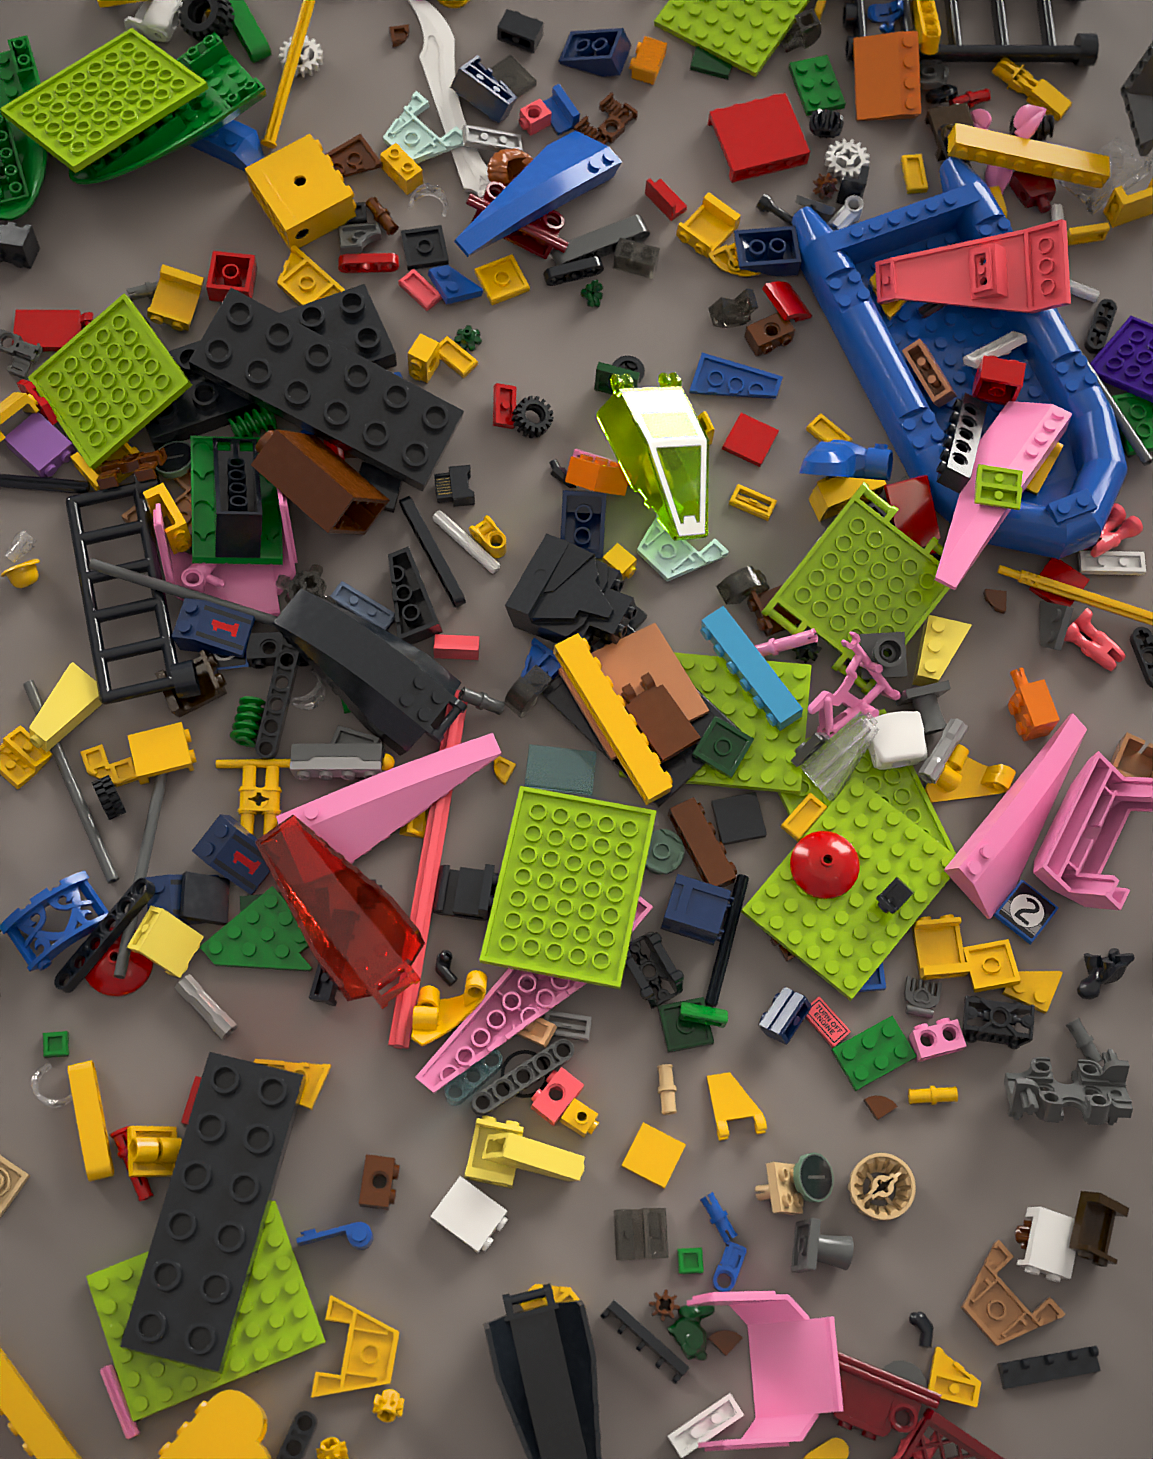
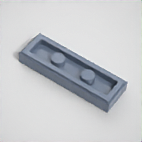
(362, 606)

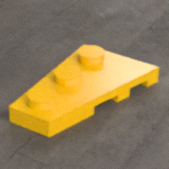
(314, 1074)

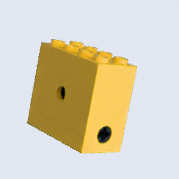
(301, 192)

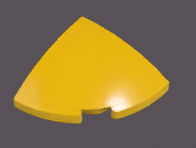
(727, 261)

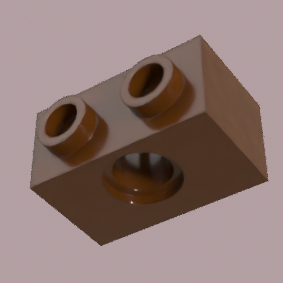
(774, 324)
(375, 1167)

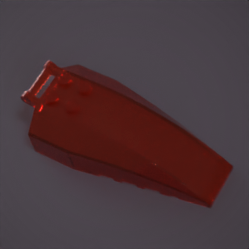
(345, 917)

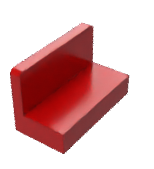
(664, 198)

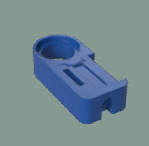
(730, 1265)

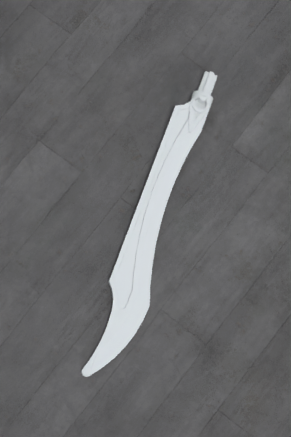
(439, 68)

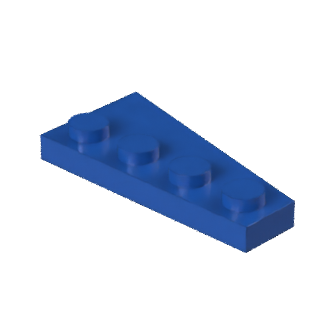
(730, 378)

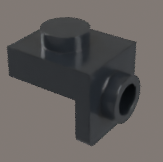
(894, 896)

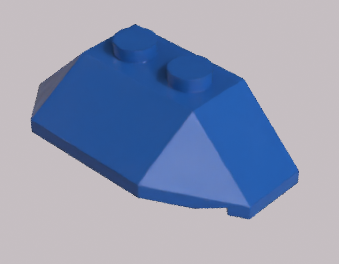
(233, 145)

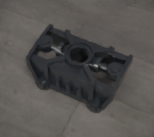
(663, 965)
(993, 1031)

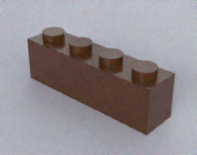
(701, 843)

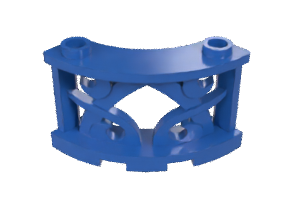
(22, 920)

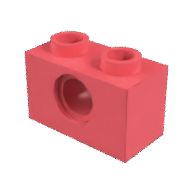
(550, 1109)

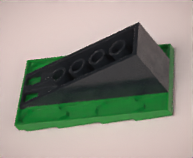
(232, 504)

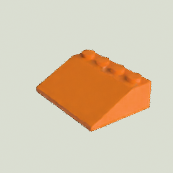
(887, 76)

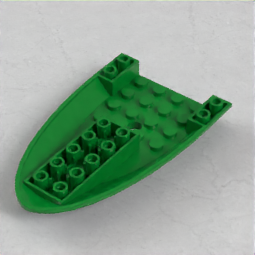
(227, 96)
(21, 158)

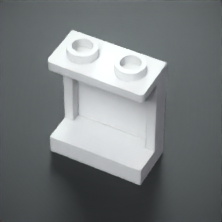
(470, 1215)
(1049, 1245)

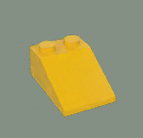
(834, 493)

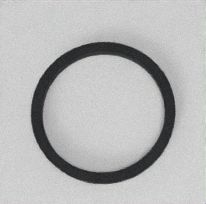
(524, 1052)

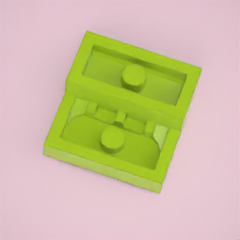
(998, 487)

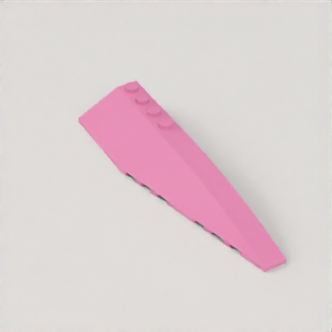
(1015, 440)
(506, 1010)

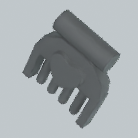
(922, 999)

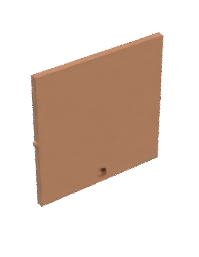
(634, 657)

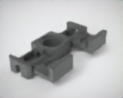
(21, 352)

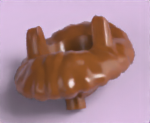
(507, 165)

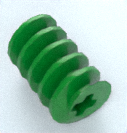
(253, 423)
(246, 721)

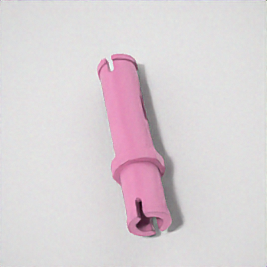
(775, 646)

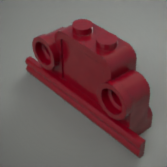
(535, 237)
(879, 1400)

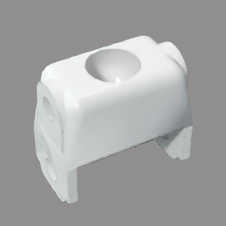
(156, 19)
(898, 741)

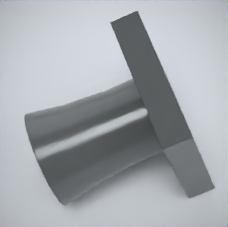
(894, 644)
(925, 702)
(814, 1247)

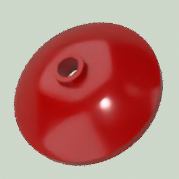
(821, 878)
(102, 977)

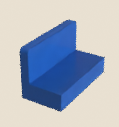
(563, 112)

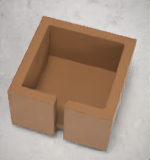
(1130, 761)

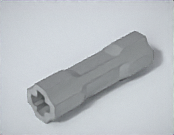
(951, 737)
(206, 1007)

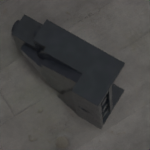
(570, 594)

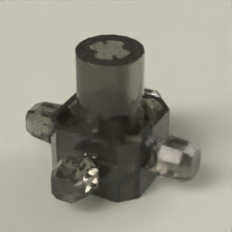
(309, 581)

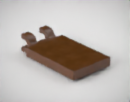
(659, 719)

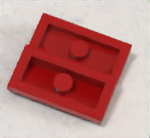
(786, 301)

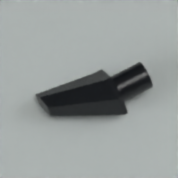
(559, 473)

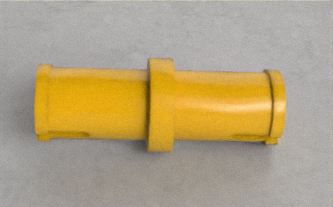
(933, 1095)

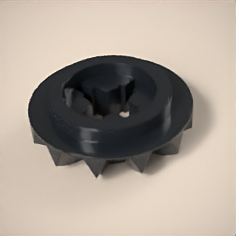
(942, 94)
(632, 363)

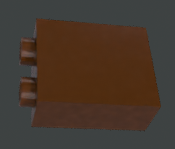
(318, 481)

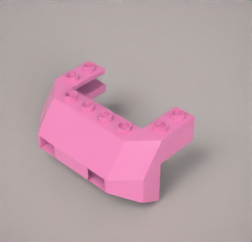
(1087, 832)

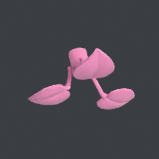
(1025, 121)

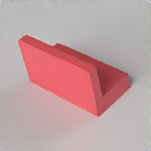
(456, 647)

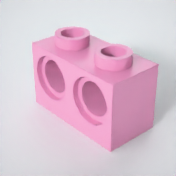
(939, 1045)

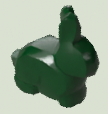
(689, 1332)

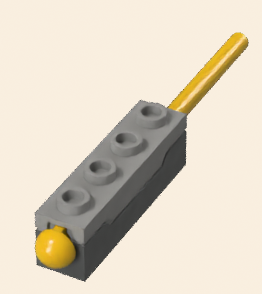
(326, 761)

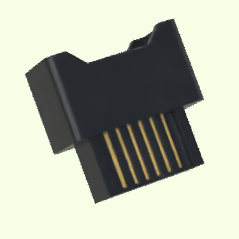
(455, 486)

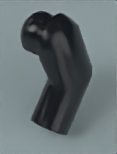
(443, 965)
(925, 1326)

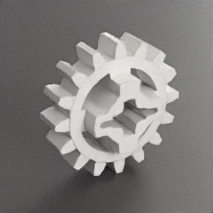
(309, 59)
(846, 159)

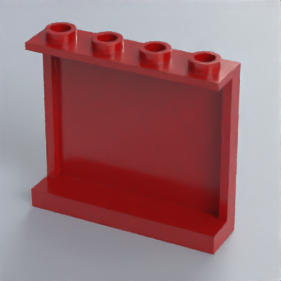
(759, 137)

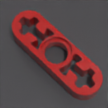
(368, 263)

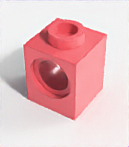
(534, 117)

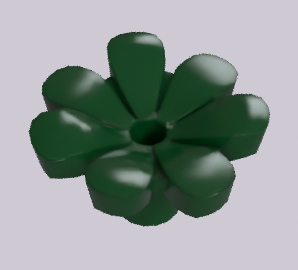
(592, 293)
(468, 338)

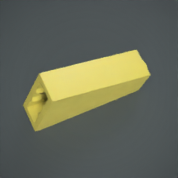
(65, 708)
(533, 1156)

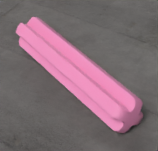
(119, 1402)

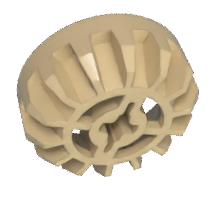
(898, 1174)

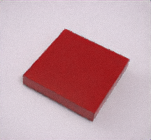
(750, 439)
(1063, 573)

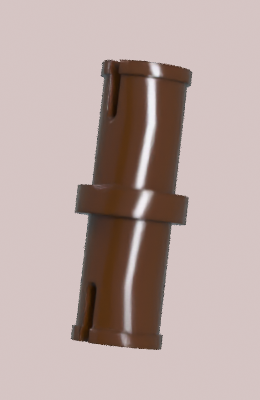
(381, 215)

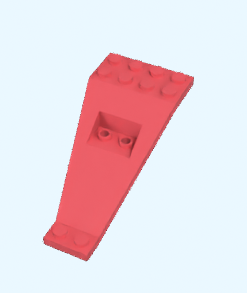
(1022, 270)

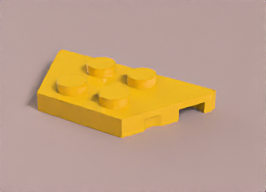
(305, 279)

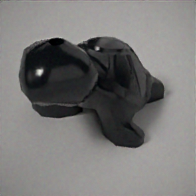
(1103, 971)

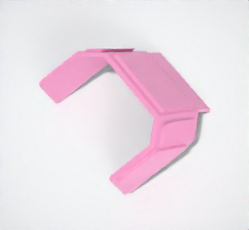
(245, 583)
(790, 1367)

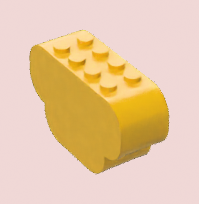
(223, 1429)

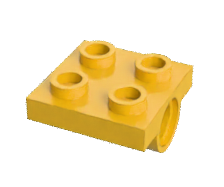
(152, 1150)

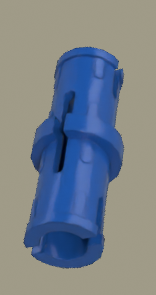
(718, 1217)

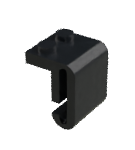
(465, 892)

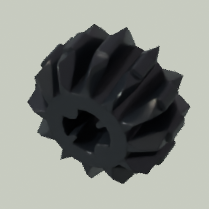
(826, 123)

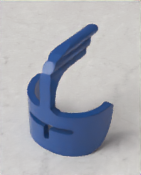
(876, 13)

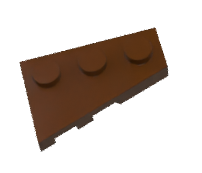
(354, 157)

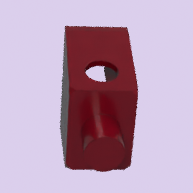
(1033, 190)

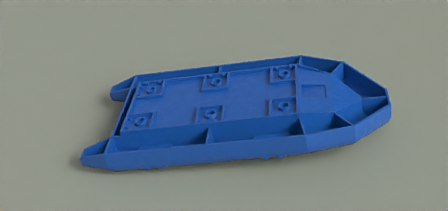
(838, 265)

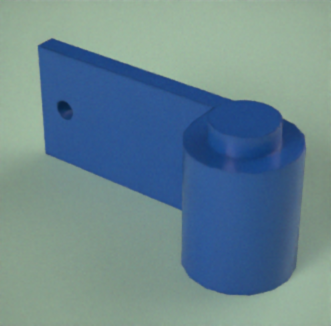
(358, 1234)

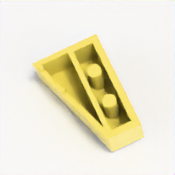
(937, 648)

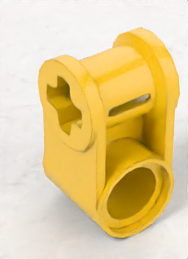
(488, 533)

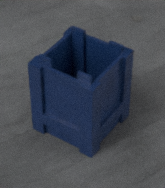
(696, 910)

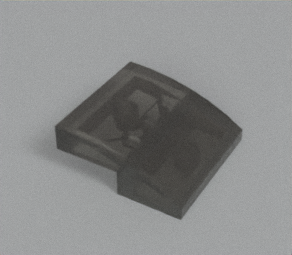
(641, 1234)

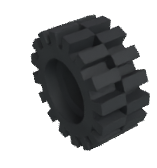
(540, 409)
(108, 797)

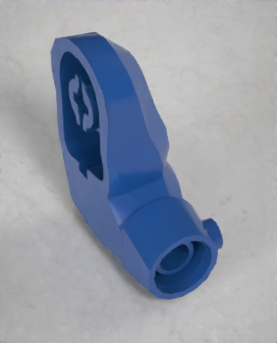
(848, 460)

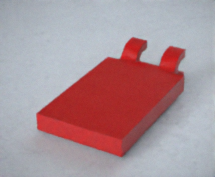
(50, 327)
(916, 509)

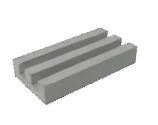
(569, 1035)

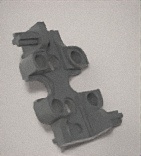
(1094, 1091)

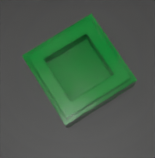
(56, 1044)
(690, 1261)

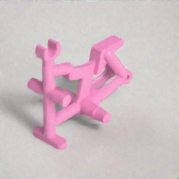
(825, 700)

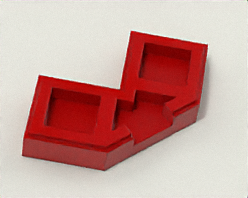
(43, 405)

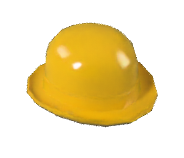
(22, 574)

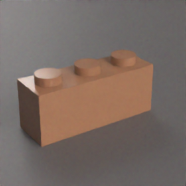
(929, 373)

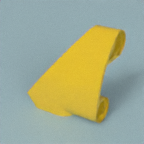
(969, 778)
(438, 1016)

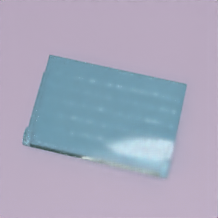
(560, 769)

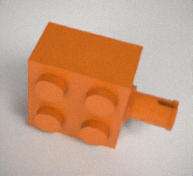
(597, 475)
(1032, 707)

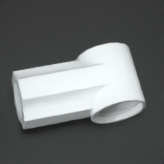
(845, 215)

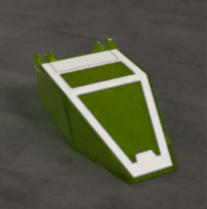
(661, 451)

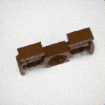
(618, 118)
(140, 463)

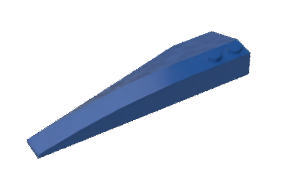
(549, 181)

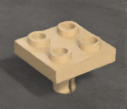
(11, 1182)
(781, 1189)

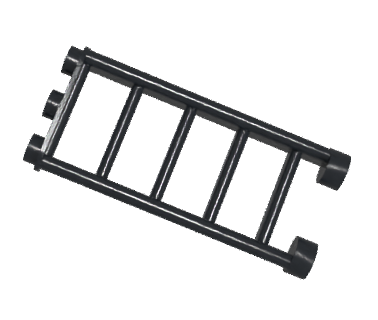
(1082, 53)

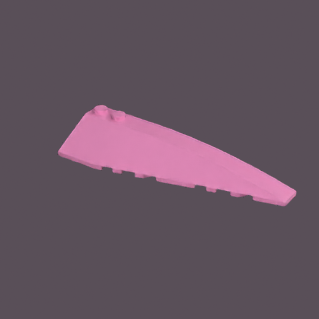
(377, 806)
(1000, 847)

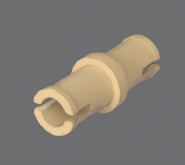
(667, 1089)

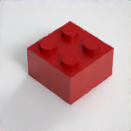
(231, 271)
(998, 380)

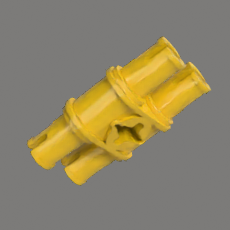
(249, 793)

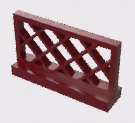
(953, 1434)

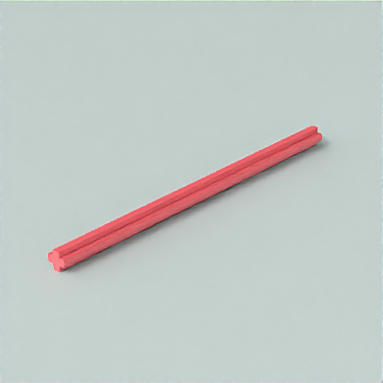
(425, 892)

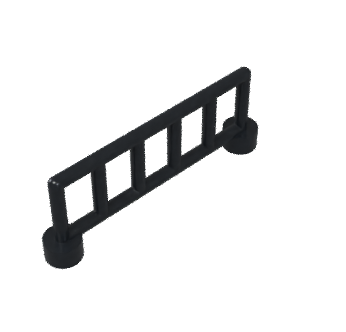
(180, 675)

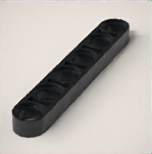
(432, 551)
(106, 937)

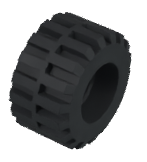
(218, 20)

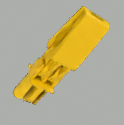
(1038, 92)

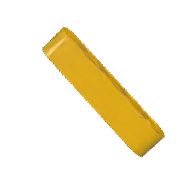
(927, 25)
(90, 1120)

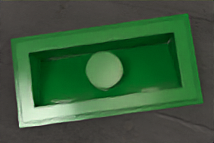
(703, 1014)

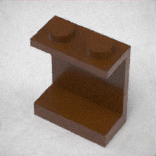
(758, 602)

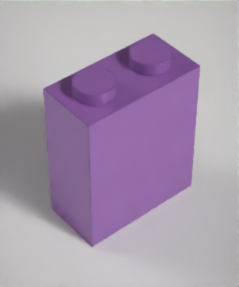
(40, 445)

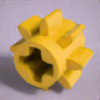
(388, 1405)
(332, 1449)

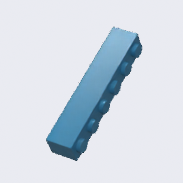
(751, 668)

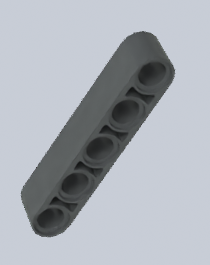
(602, 241)
(530, 1067)

